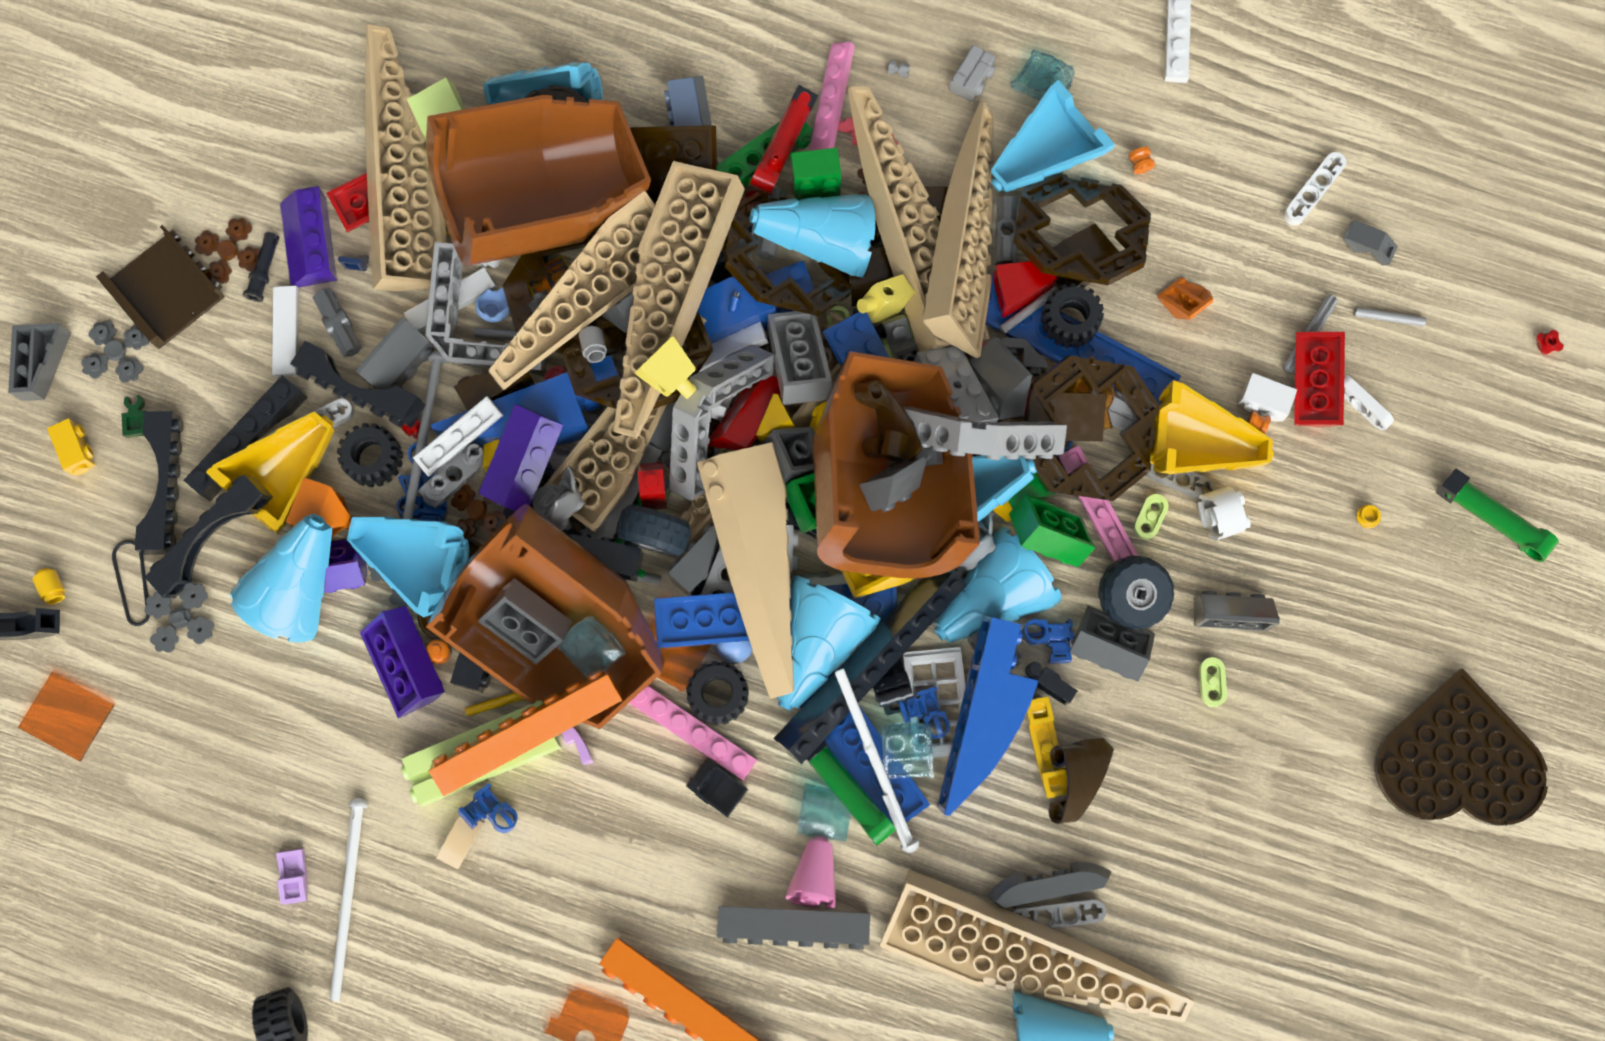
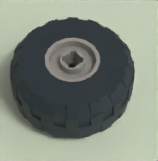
(653, 530)
(1136, 592)

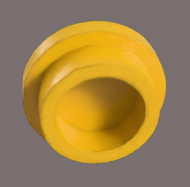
(1368, 516)

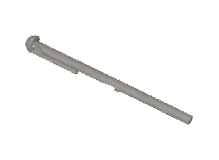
(436, 359)

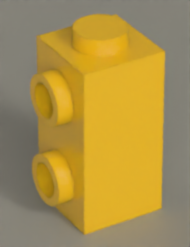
(71, 447)

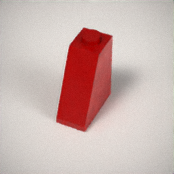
(1019, 285)
(652, 485)

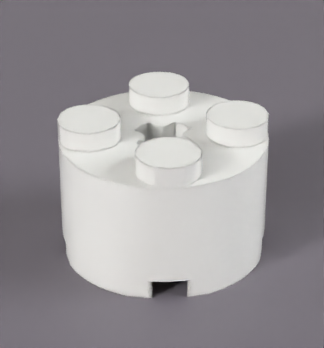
(1223, 512)

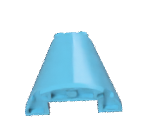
(1049, 1021)

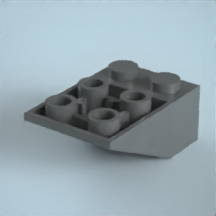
(694, 568)

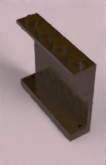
(163, 289)

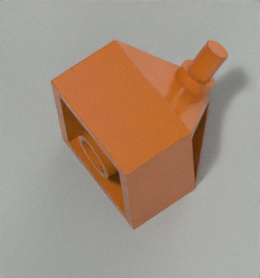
(322, 501)

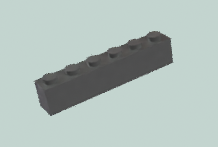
(793, 925)

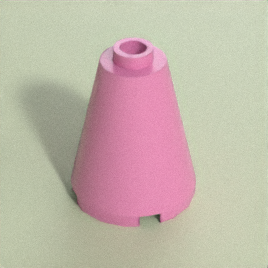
(814, 876)

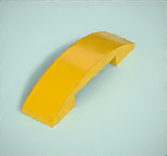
(1043, 739)

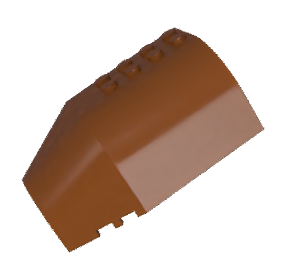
(531, 173)
(918, 536)
(569, 581)

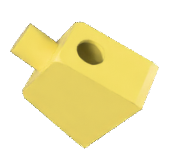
(880, 302)
(669, 370)

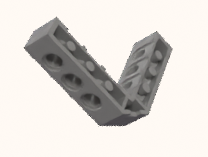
(444, 313)
(693, 414)
(987, 438)

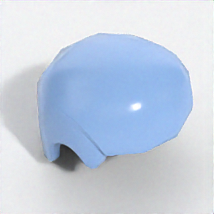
(492, 306)
(734, 651)

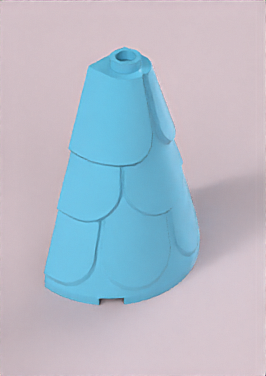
(518, 84)
(1049, 143)
(825, 228)
(999, 481)
(411, 556)
(287, 583)
(1001, 586)
(823, 636)

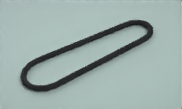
(120, 583)

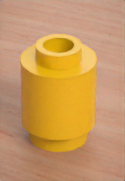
(49, 586)

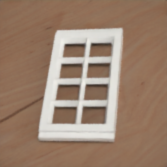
(932, 657)

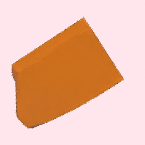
(1185, 299)

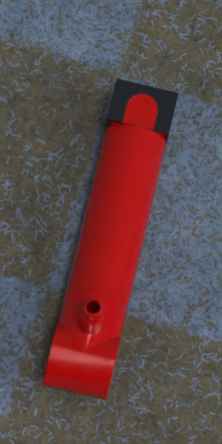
(784, 139)

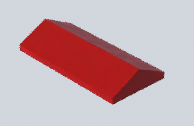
(351, 202)
(1319, 379)
(745, 416)

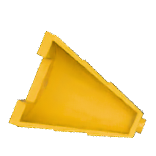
(1203, 436)
(279, 464)

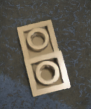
(458, 842)

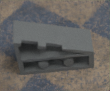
(35, 358)

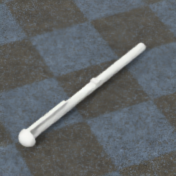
(909, 844)
(344, 914)

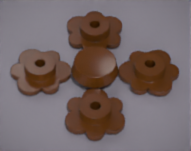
(227, 249)
(476, 511)

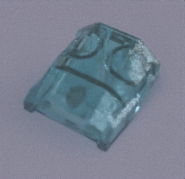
(1040, 73)
(590, 647)
(907, 750)
(823, 814)

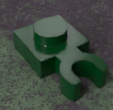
(133, 420)

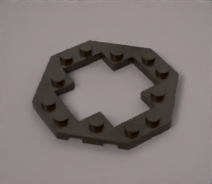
(1077, 264)
(532, 268)
(755, 282)
(608, 390)
(1137, 436)

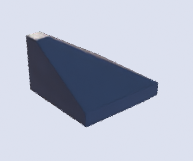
(356, 263)

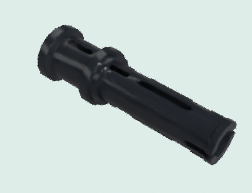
(259, 276)

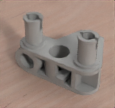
(461, 467)

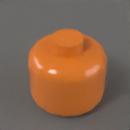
(439, 651)

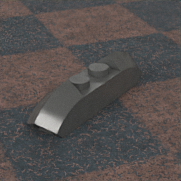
(1082, 878)

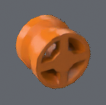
(1141, 160)
(1259, 422)

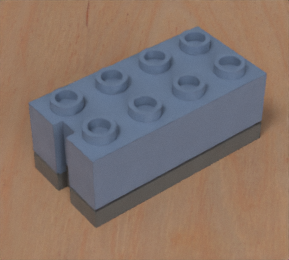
(687, 102)

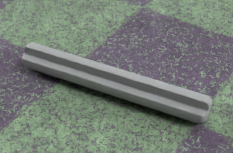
(1314, 326)

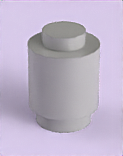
(592, 344)

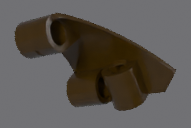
(896, 433)
(1085, 768)

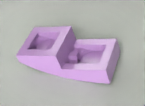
(572, 736)
(293, 876)

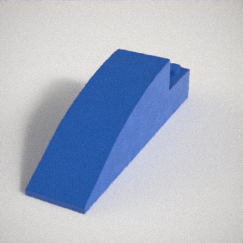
(716, 301)
(551, 398)
(989, 712)

